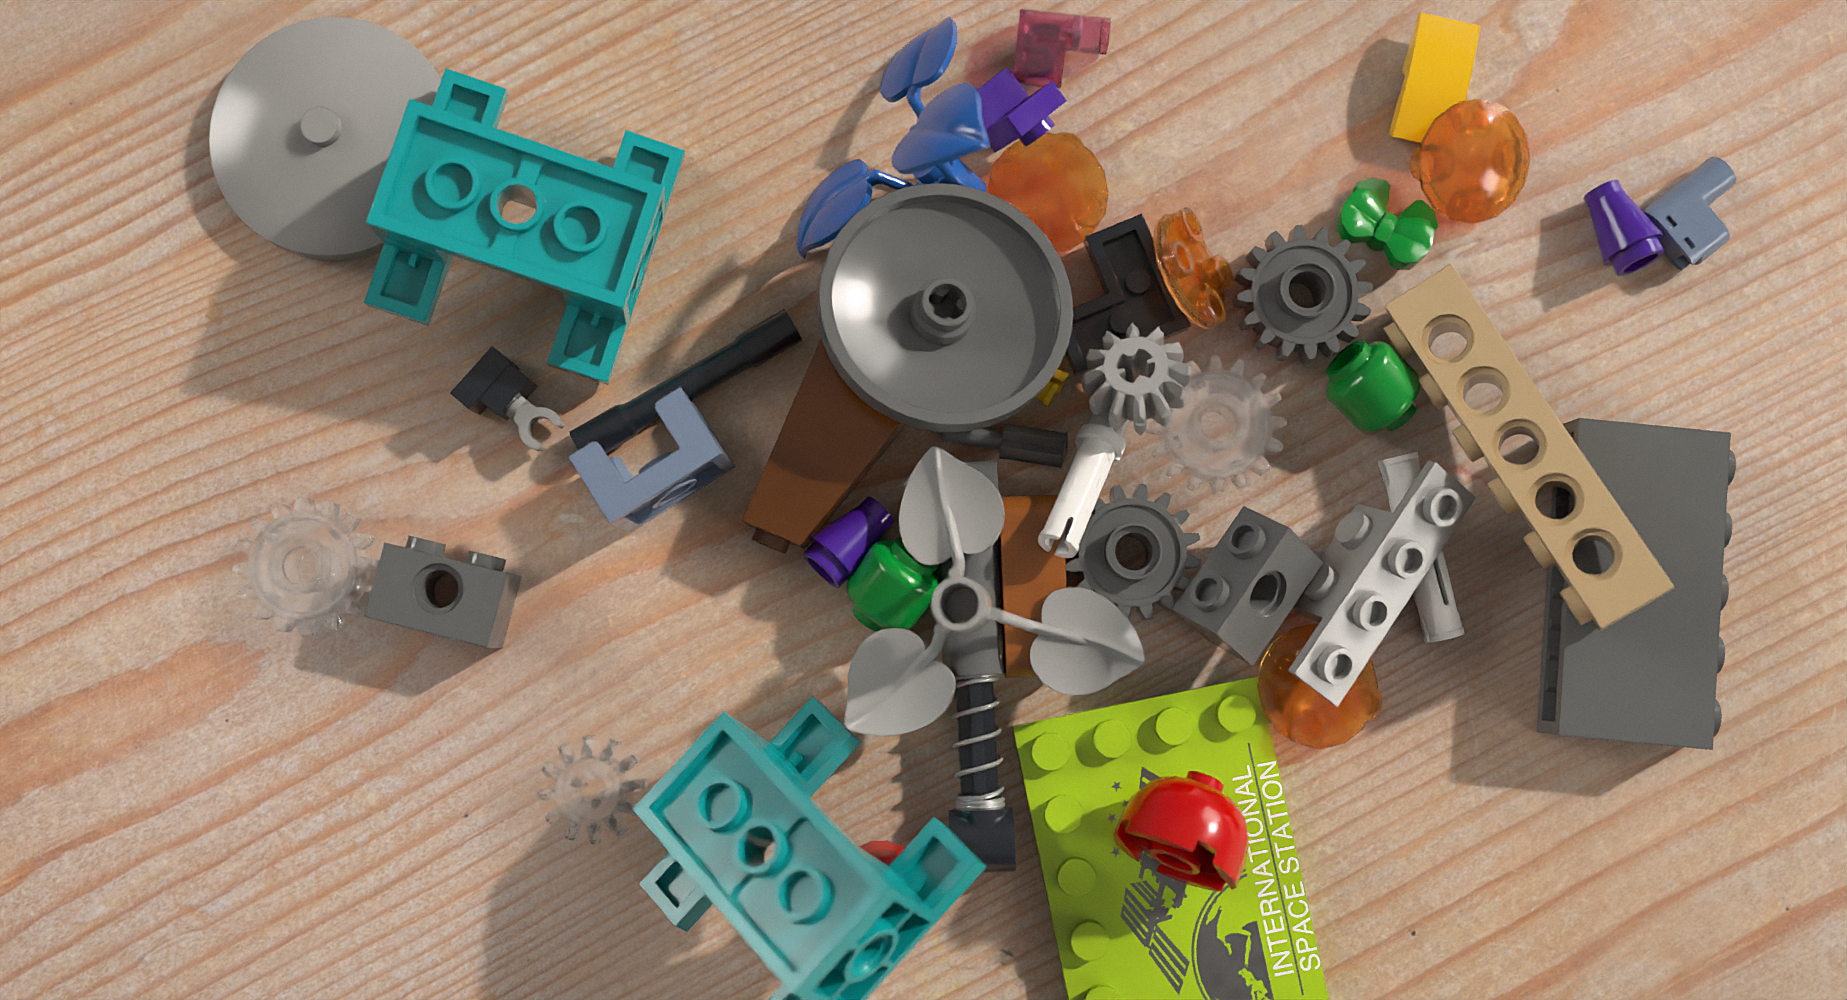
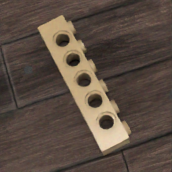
(1447, 305)

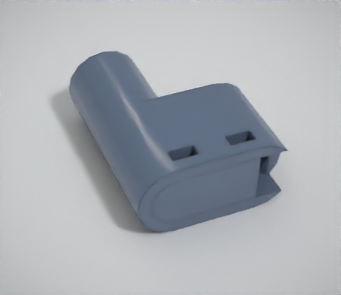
(1684, 214)

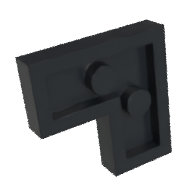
(1132, 288)

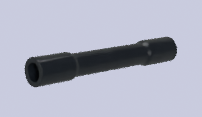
(745, 352)

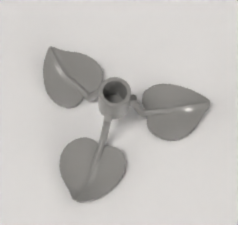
(957, 511)

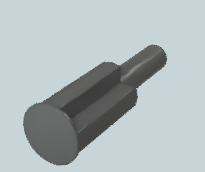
(1017, 443)

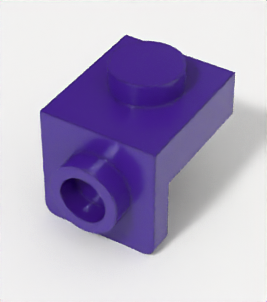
(1013, 114)

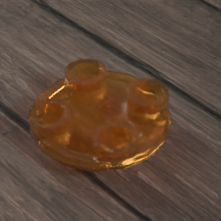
(1472, 161)
(1054, 185)
(1189, 269)
(1300, 711)

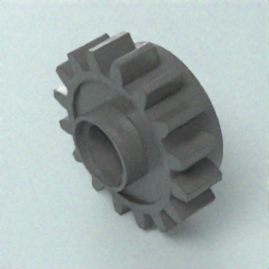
(1324, 273)
(1163, 544)

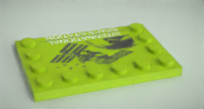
(1120, 921)

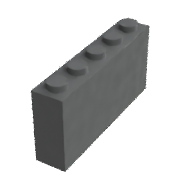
(1658, 667)

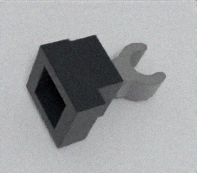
(504, 389)

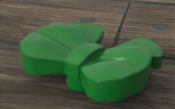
(1402, 238)

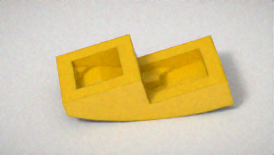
(1435, 73)

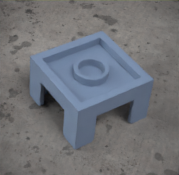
(662, 481)

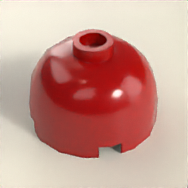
(1187, 829)

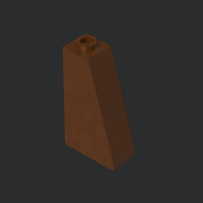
(817, 458)

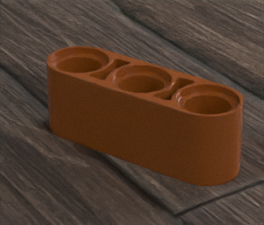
(1026, 574)

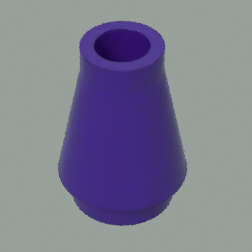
(1622, 229)
(843, 544)

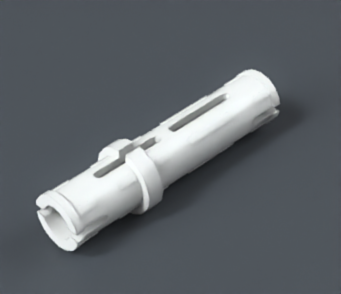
(1097, 450)
(1434, 593)

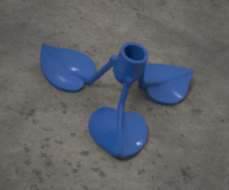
(930, 150)

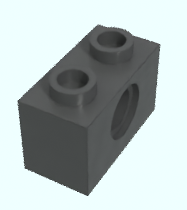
(1248, 585)
(406, 596)

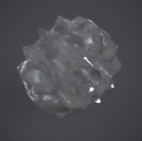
(569, 784)

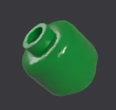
(1372, 386)
(891, 587)

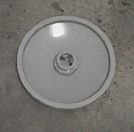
(311, 130)

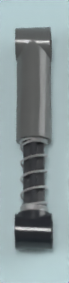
(975, 660)

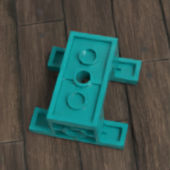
(586, 238)
(820, 905)

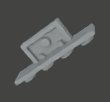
(1371, 576)

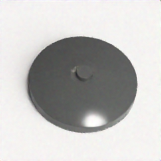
(944, 307)

